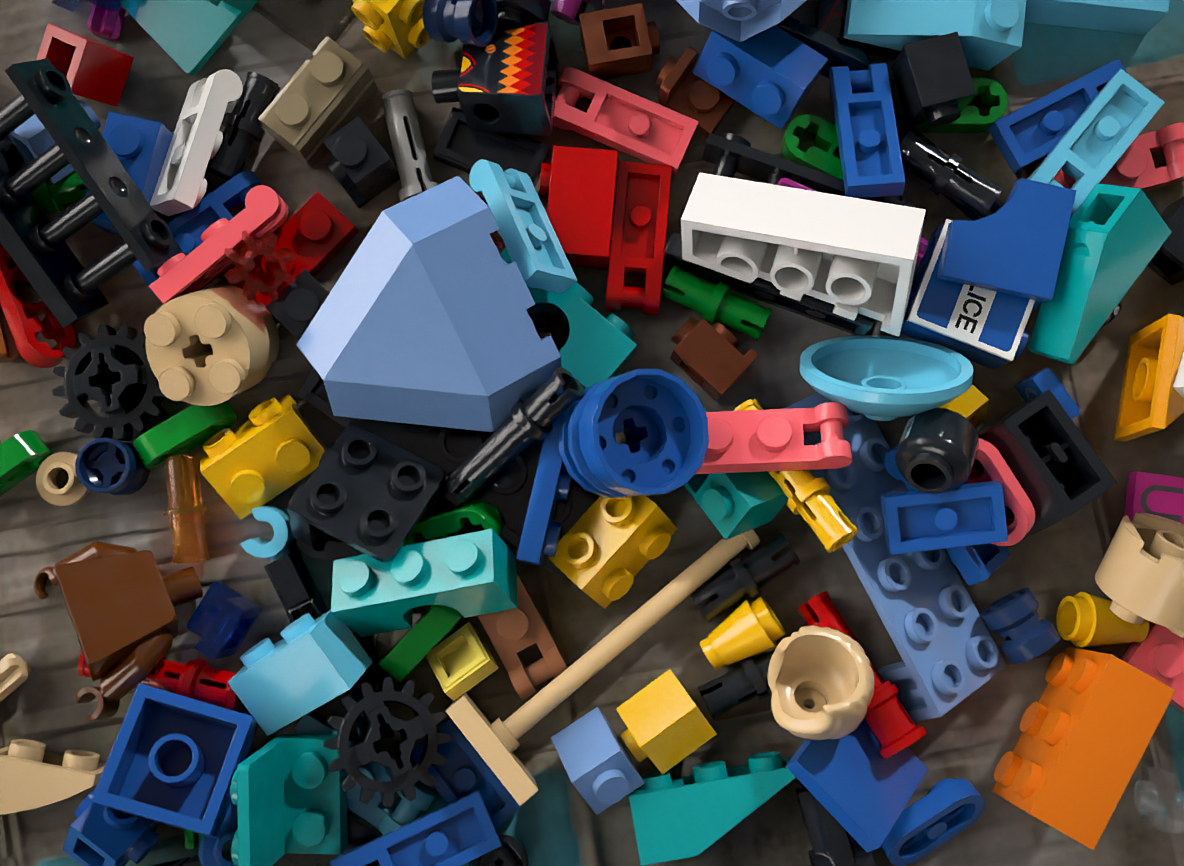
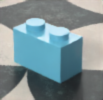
(300, 671)

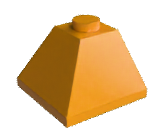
(1150, 370)

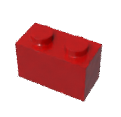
(581, 202)

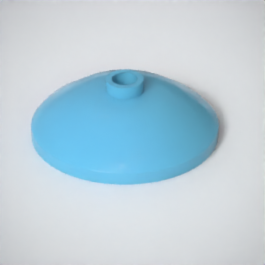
(885, 374)

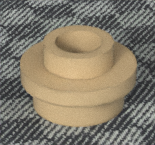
(46, 480)

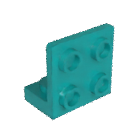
(189, 28)
(288, 801)

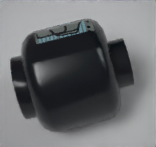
(937, 450)

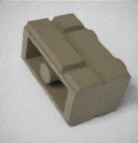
(318, 101)

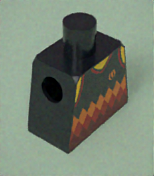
(506, 83)

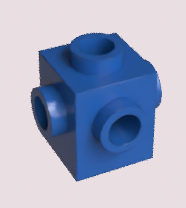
(109, 836)

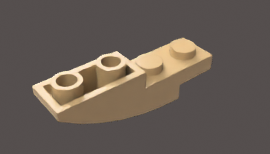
(40, 778)

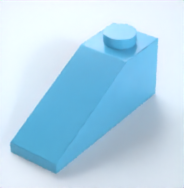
(985, 28)

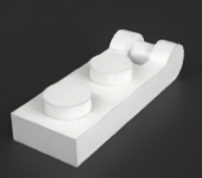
(195, 143)

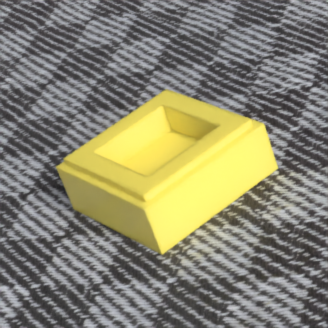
(461, 661)

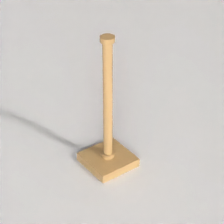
(499, 739)

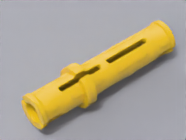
(812, 500)

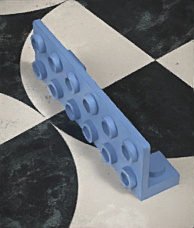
(914, 593)

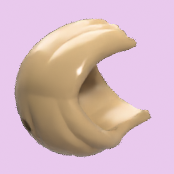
(820, 671)

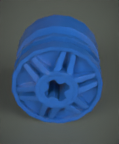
(661, 428)

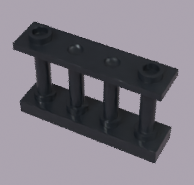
(735, 154)
(40, 244)

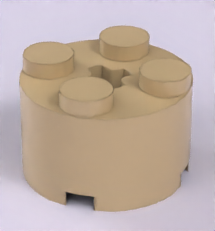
(210, 345)
(1146, 571)

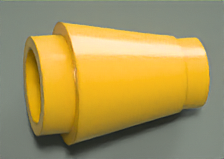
(1095, 622)
(743, 634)

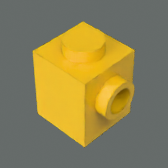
(663, 723)

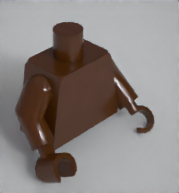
(119, 615)

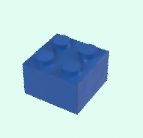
(175, 760)

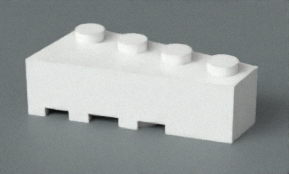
(807, 244)

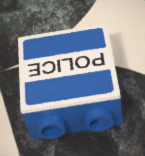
(965, 318)

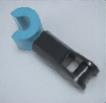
(286, 569)

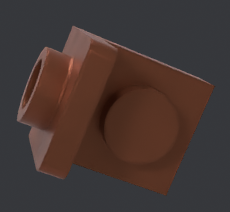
(691, 95)

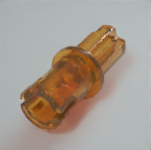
(186, 509)

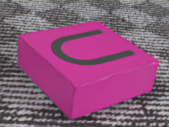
(1155, 495)

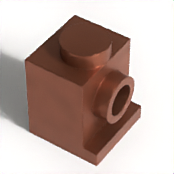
(614, 27)
(710, 356)

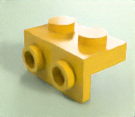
(261, 455)
(613, 545)

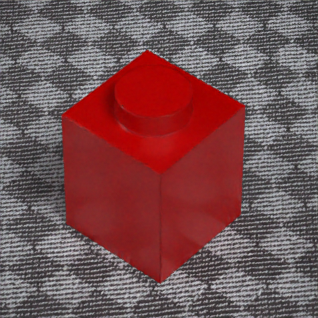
(89, 65)

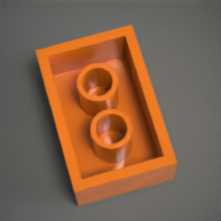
(1082, 742)

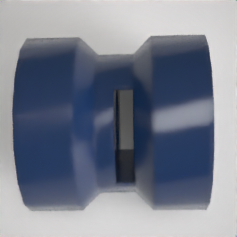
(468, 20)
(100, 464)
(1017, 620)

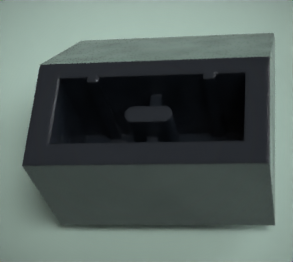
(1047, 459)

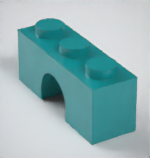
(595, 344)
(461, 572)

